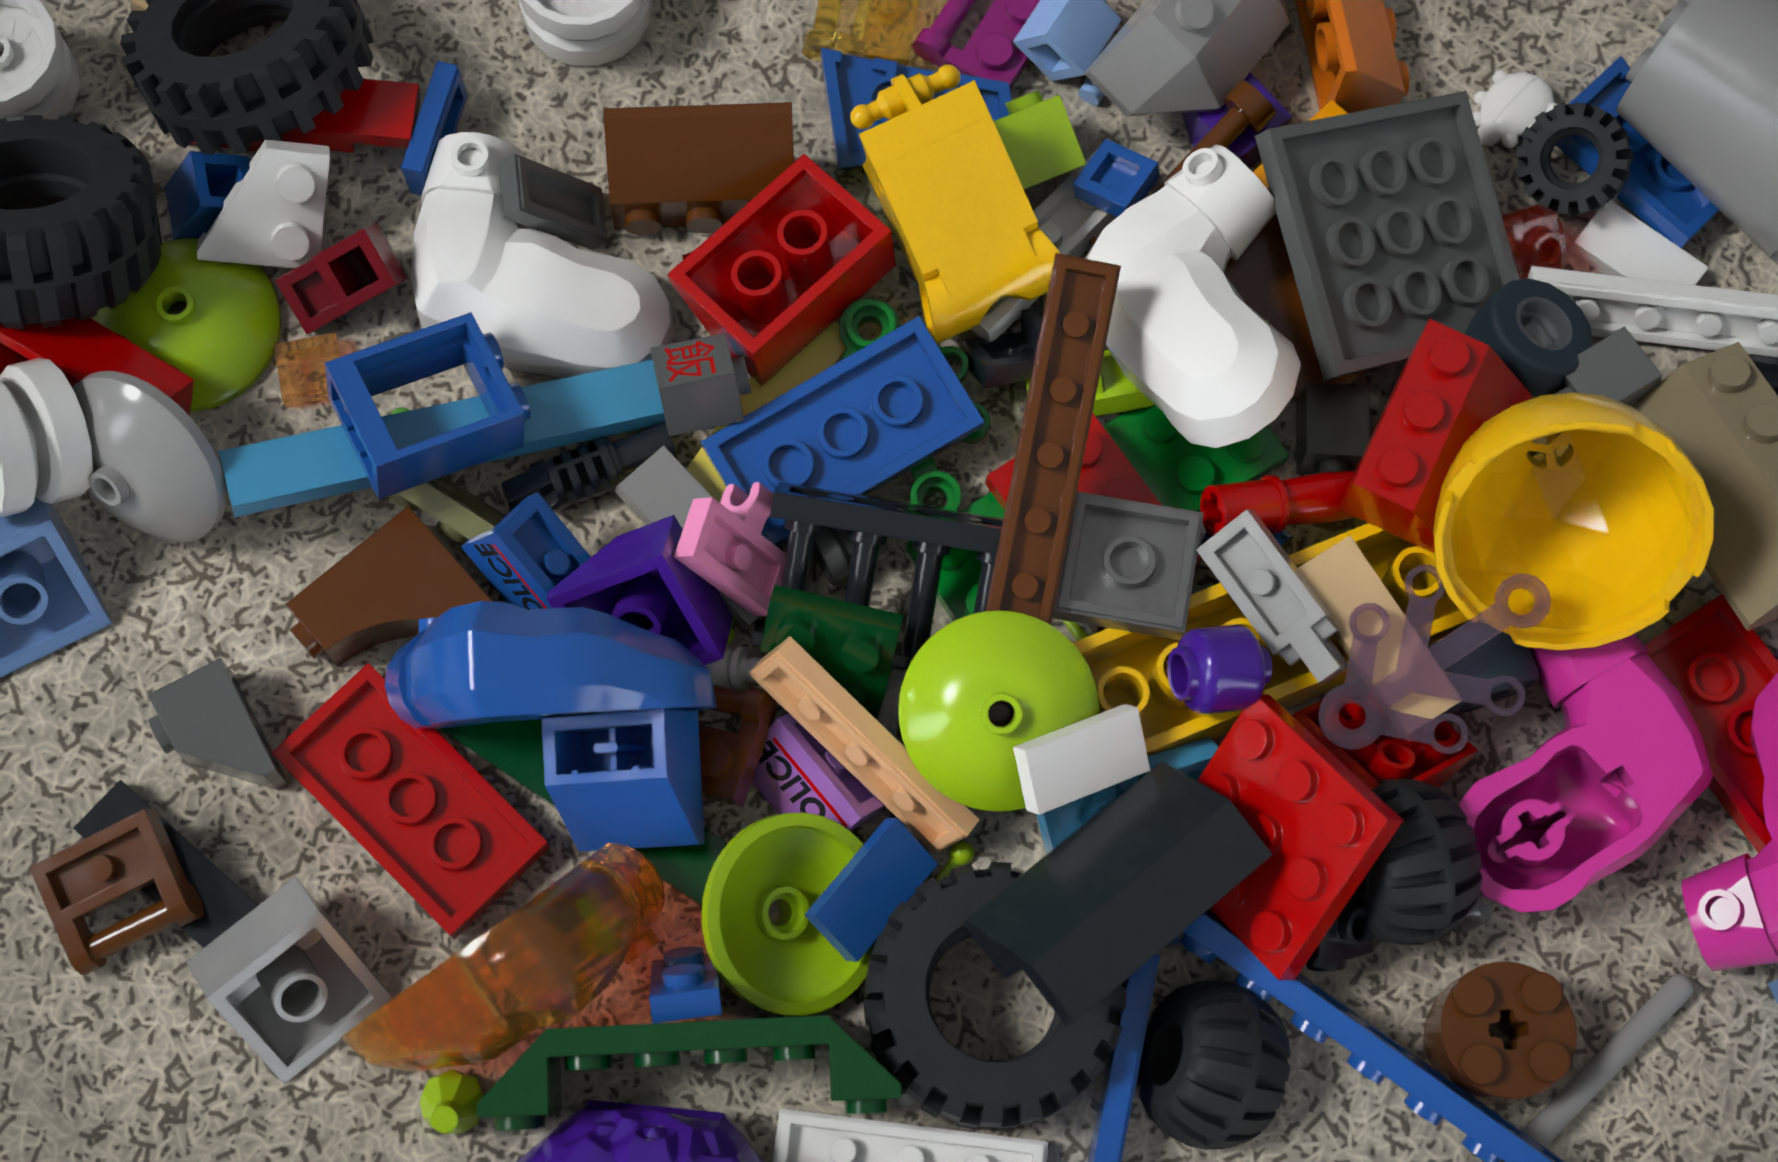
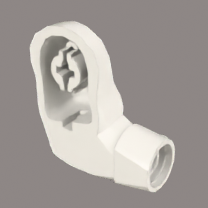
(539, 296)
(1177, 316)

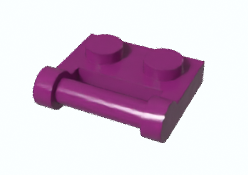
(991, 47)

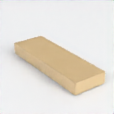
(1344, 582)

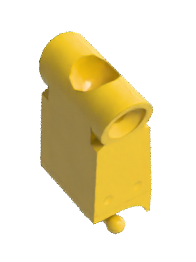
(952, 199)

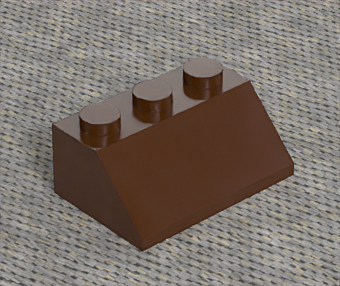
(692, 162)

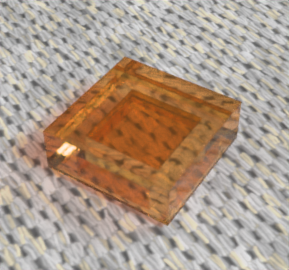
(303, 368)

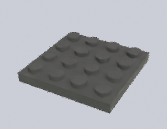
(1387, 226)

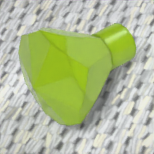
(451, 1102)

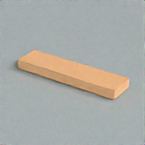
(861, 745)

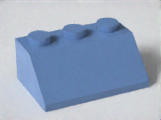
(43, 588)

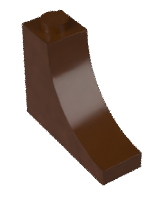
(381, 591)

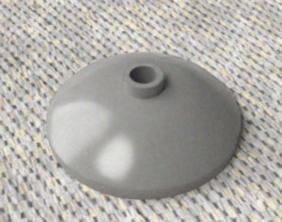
(150, 459)

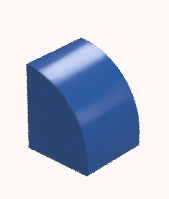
(200, 188)

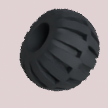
(1427, 870)
(1213, 1065)

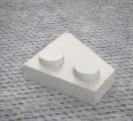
(274, 211)

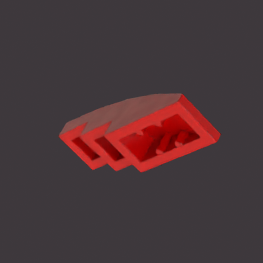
(374, 115)

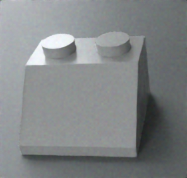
(288, 980)

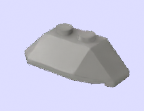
(1185, 53)

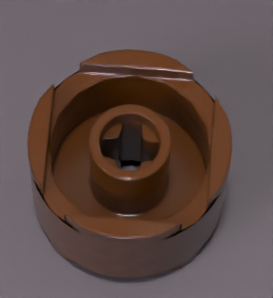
(1522, 1003)

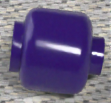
(1219, 669)

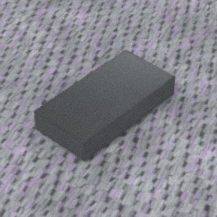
(552, 202)

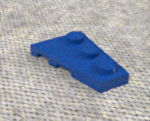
(858, 81)
(1655, 186)

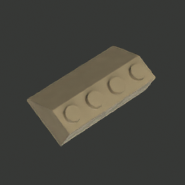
(1729, 430)

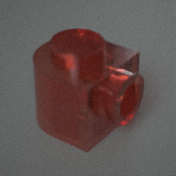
(1535, 238)

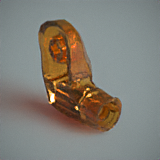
(523, 970)

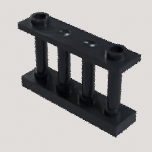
(869, 525)

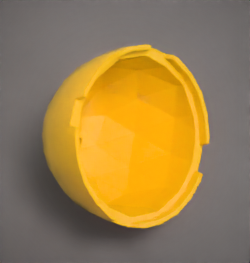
(1602, 526)

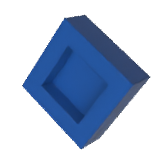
(1115, 178)

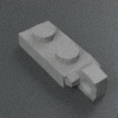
(1274, 595)

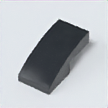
(1007, 357)

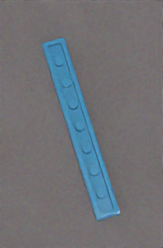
(326, 465)

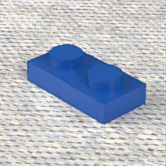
(684, 986)

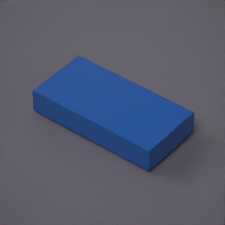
(436, 119)
(870, 889)

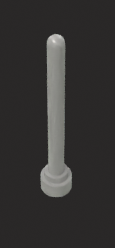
(1609, 1060)

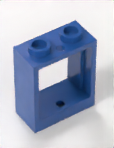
(410, 358)

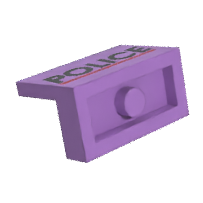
(806, 778)

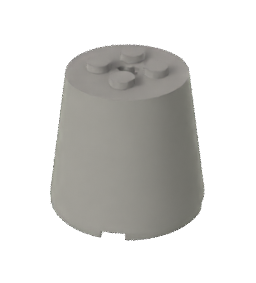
(1713, 106)

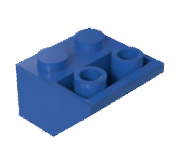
(626, 777)

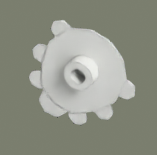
(1511, 107)

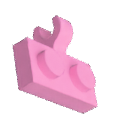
(727, 546)

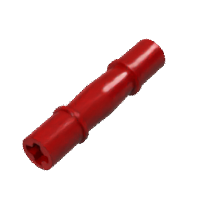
(1277, 501)

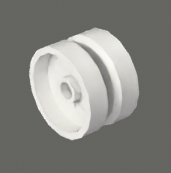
(586, 29)
(35, 63)
(41, 437)

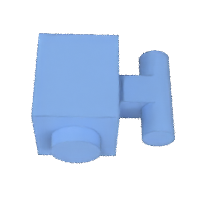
(1067, 39)

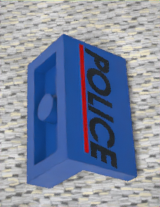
(527, 553)

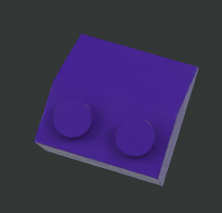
(651, 589)

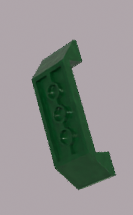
(535, 1084)

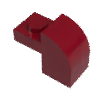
(342, 278)

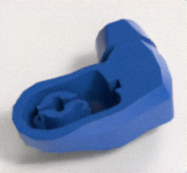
(535, 664)

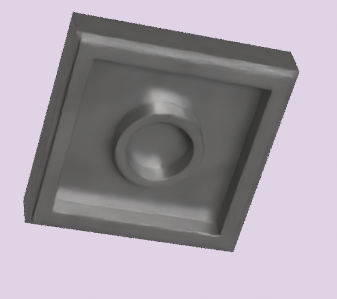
(1129, 566)

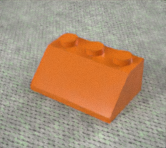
(1352, 53)

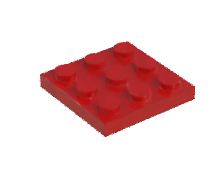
(1311, 818)

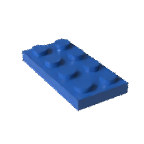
(850, 423)

